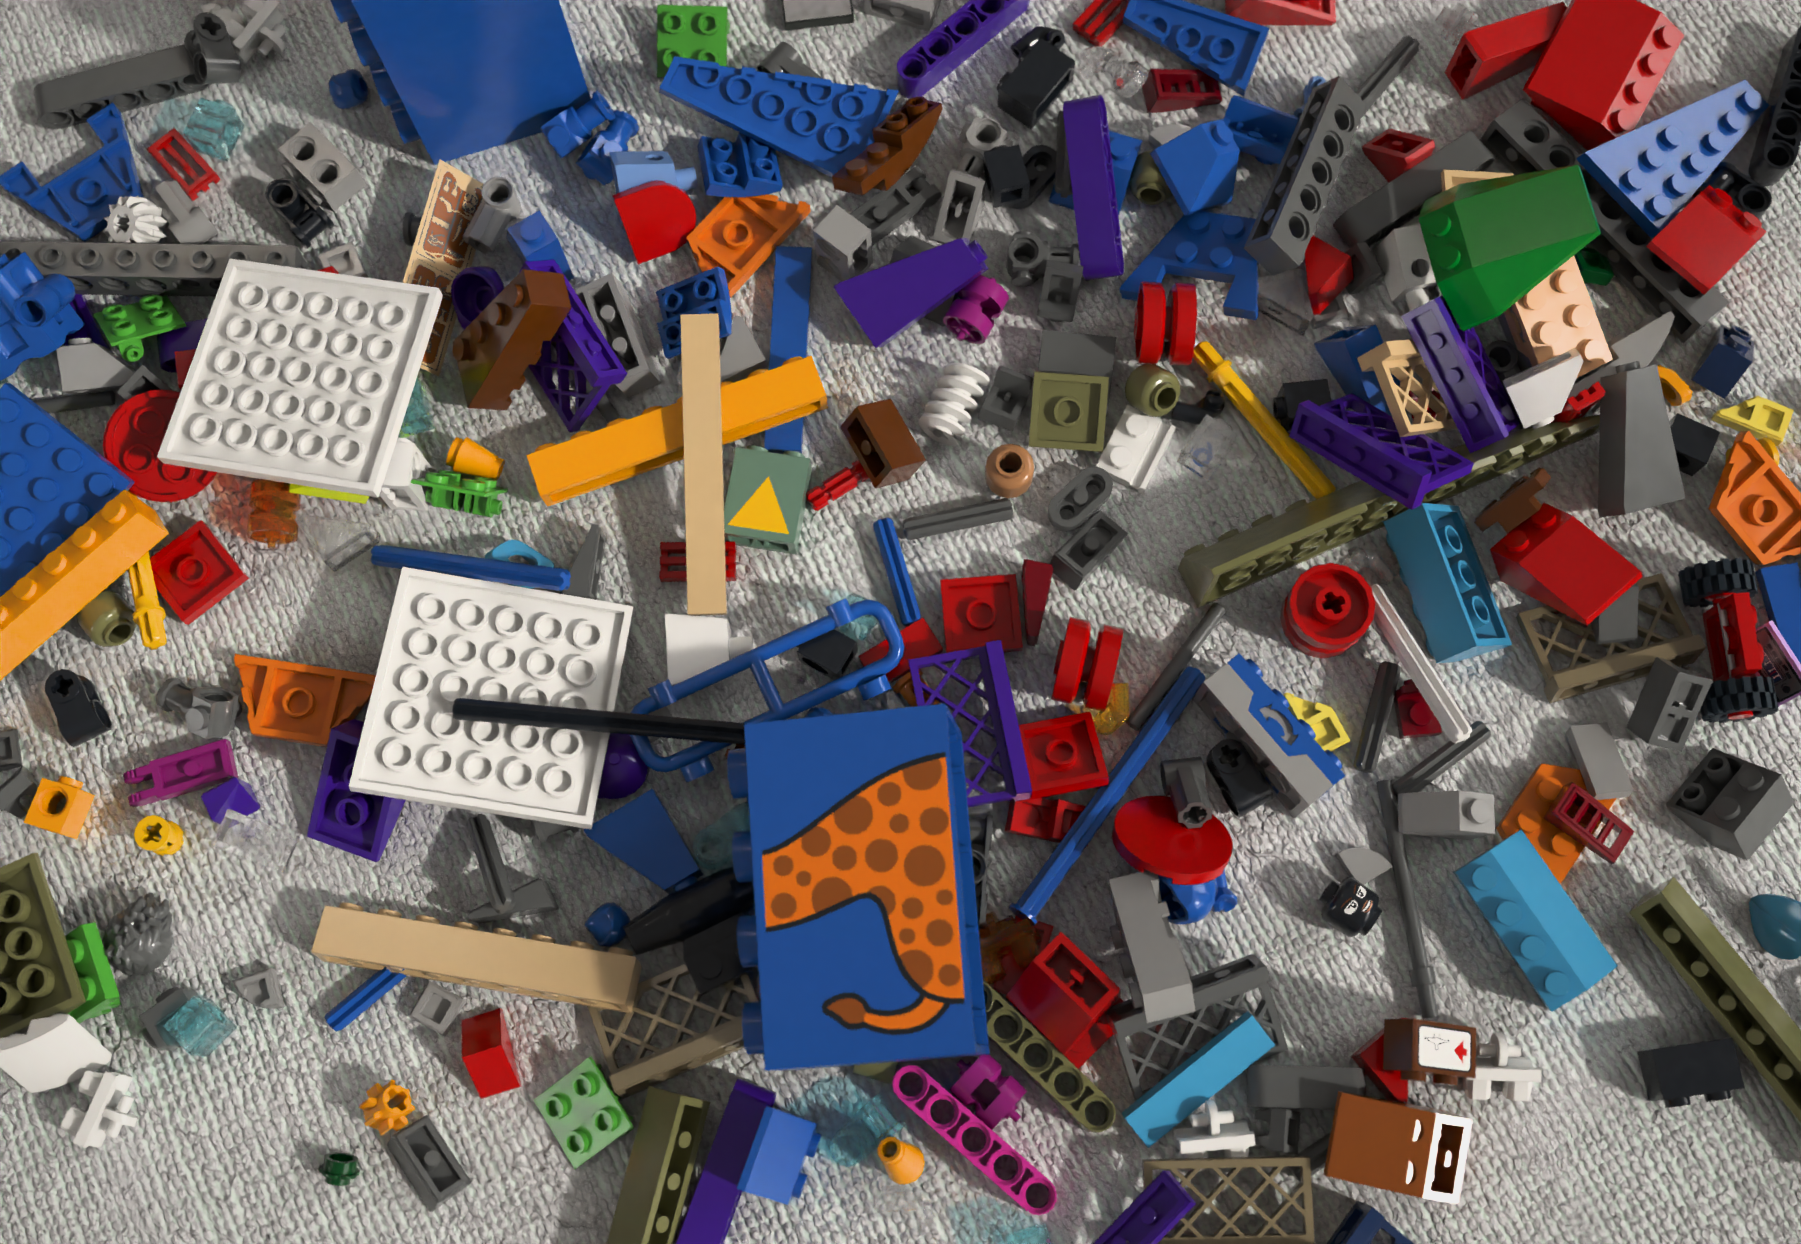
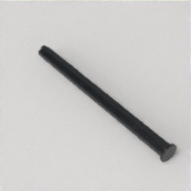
(598, 721)

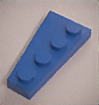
(1203, 37)

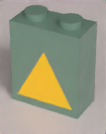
(767, 499)

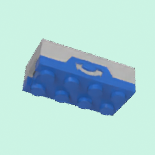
(1274, 739)

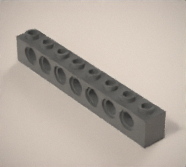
(1529, 145)
(146, 267)

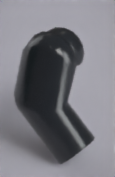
(1211, 405)

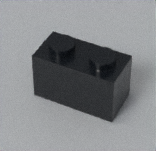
(1035, 83)
(1691, 1070)

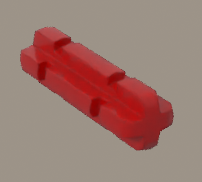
(836, 485)

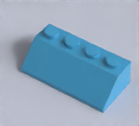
(1446, 582)
(1535, 920)

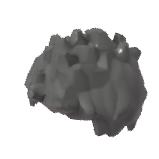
(139, 936)

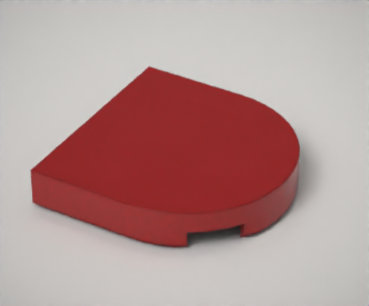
(655, 218)

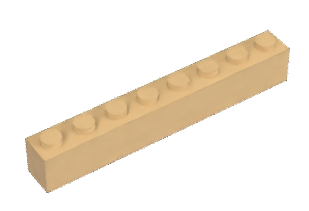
(478, 958)

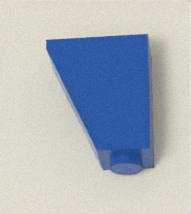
(536, 241)
(1341, 354)
(647, 842)

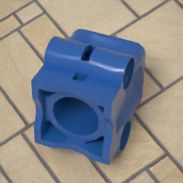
(32, 312)

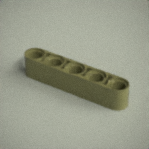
(1054, 1064)

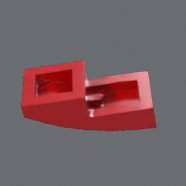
(1042, 818)

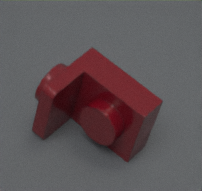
(1413, 713)

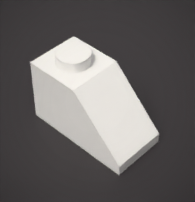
(1543, 388)

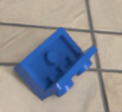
(1260, 129)

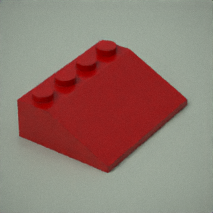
(1603, 67)

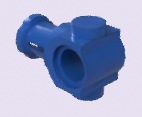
(574, 126)
(595, 156)

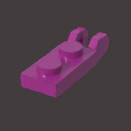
(183, 772)

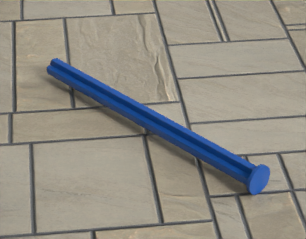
(1107, 796)

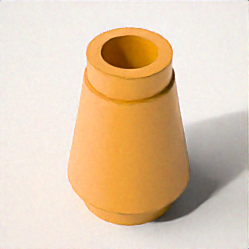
(473, 459)
(901, 1160)

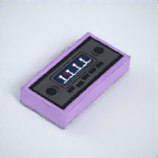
(1779, 663)

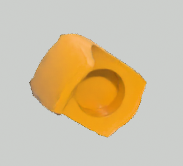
(1673, 387)

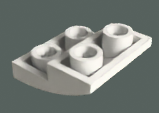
(51, 1053)

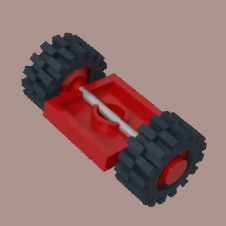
(1730, 639)

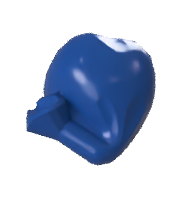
(1194, 902)

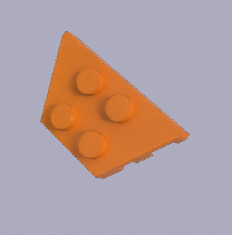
(743, 235)
(1758, 503)
(300, 699)
(1530, 806)

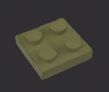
(1068, 411)

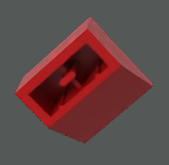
(1063, 993)

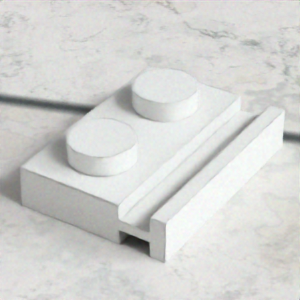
(1135, 448)

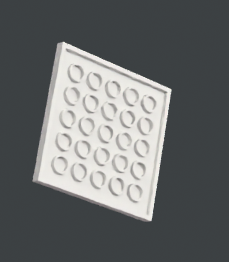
(302, 377)
(500, 645)

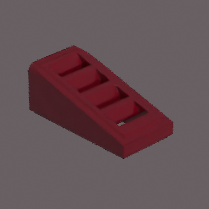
(1159, 94)
(1035, 587)
(1574, 794)

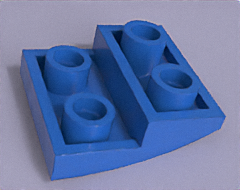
(738, 167)
(695, 295)

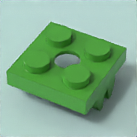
(93, 973)

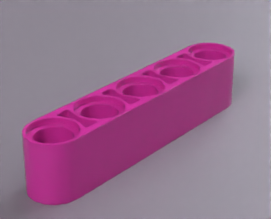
(994, 1145)

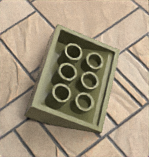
(34, 954)

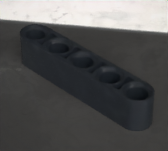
(1781, 124)

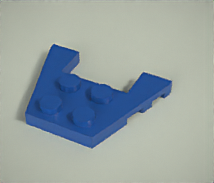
(83, 193)
(1208, 249)

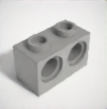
(324, 165)
(842, 244)

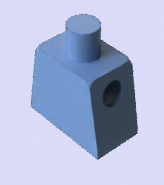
(640, 167)

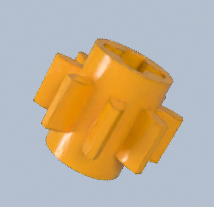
(387, 1107)

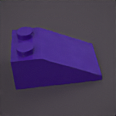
(348, 818)

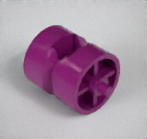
(973, 313)
(988, 1090)

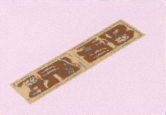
(442, 252)

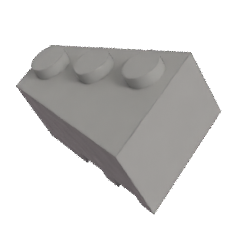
(616, 319)
(1149, 948)

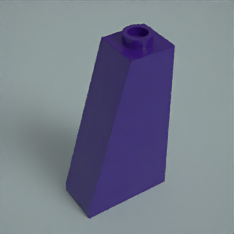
(907, 290)

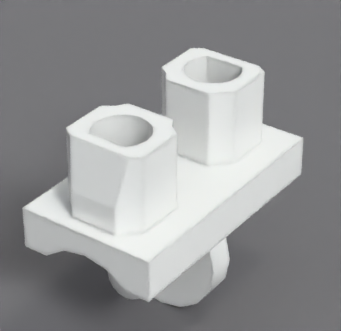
(260, 33)
(1501, 1063)
(106, 1112)
(1214, 1132)

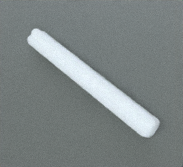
(1419, 668)

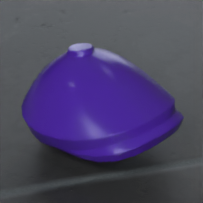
(473, 291)
(622, 769)

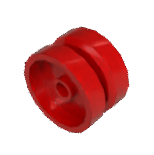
(1169, 324)
(1347, 613)
(1086, 663)

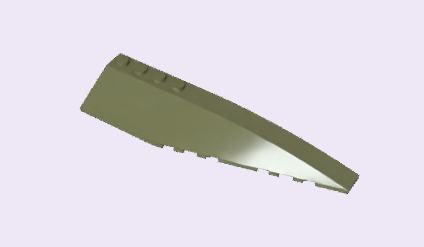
(1351, 513)

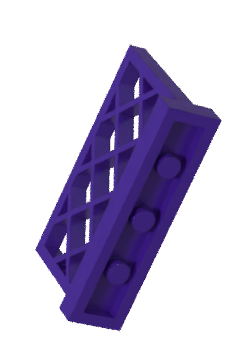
(591, 356)
(1462, 375)
(1377, 463)
(1001, 711)

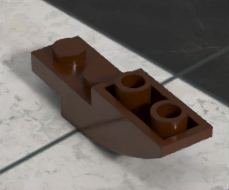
(895, 148)

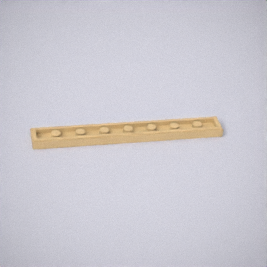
(703, 465)

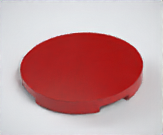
(133, 443)
(1154, 840)

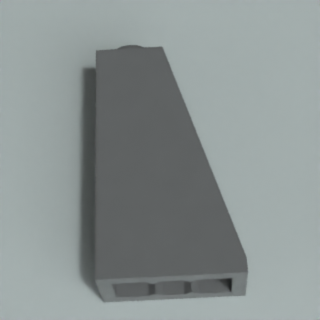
(1635, 444)

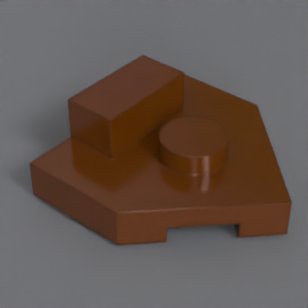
(1515, 503)

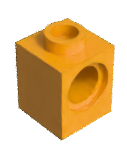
(43, 807)

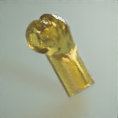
(1116, 711)

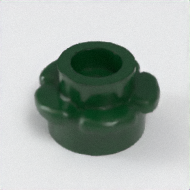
(339, 1168)

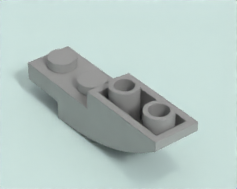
(1624, 349)

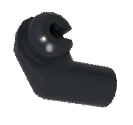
(1050, 35)

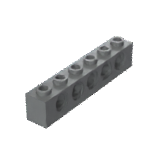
(1305, 177)

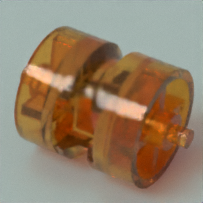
(273, 513)

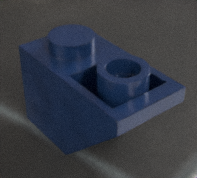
(1724, 360)

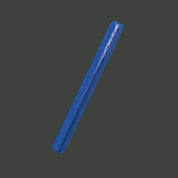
(472, 567)

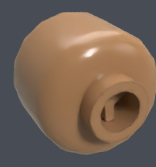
(1009, 471)

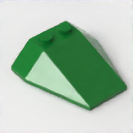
(1504, 237)

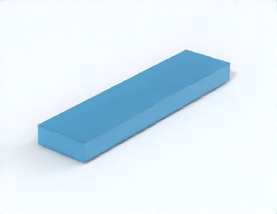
(1198, 1079)

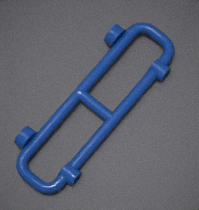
(869, 680)

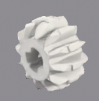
(134, 221)

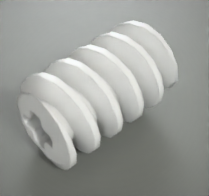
(950, 401)

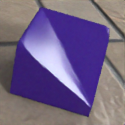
(232, 795)

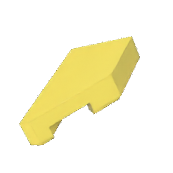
(1758, 416)
(1321, 719)

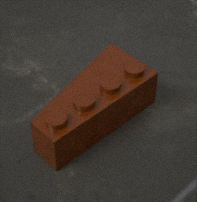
(509, 337)

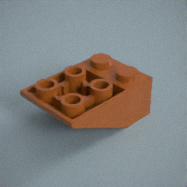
(1398, 1147)

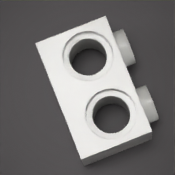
(405, 465)

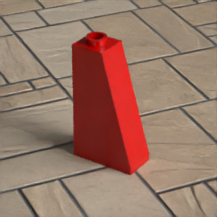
(1501, 49)

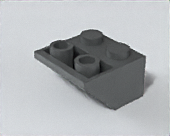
(1731, 802)

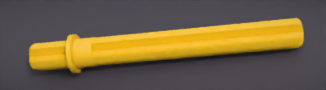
(1262, 420)
(148, 611)

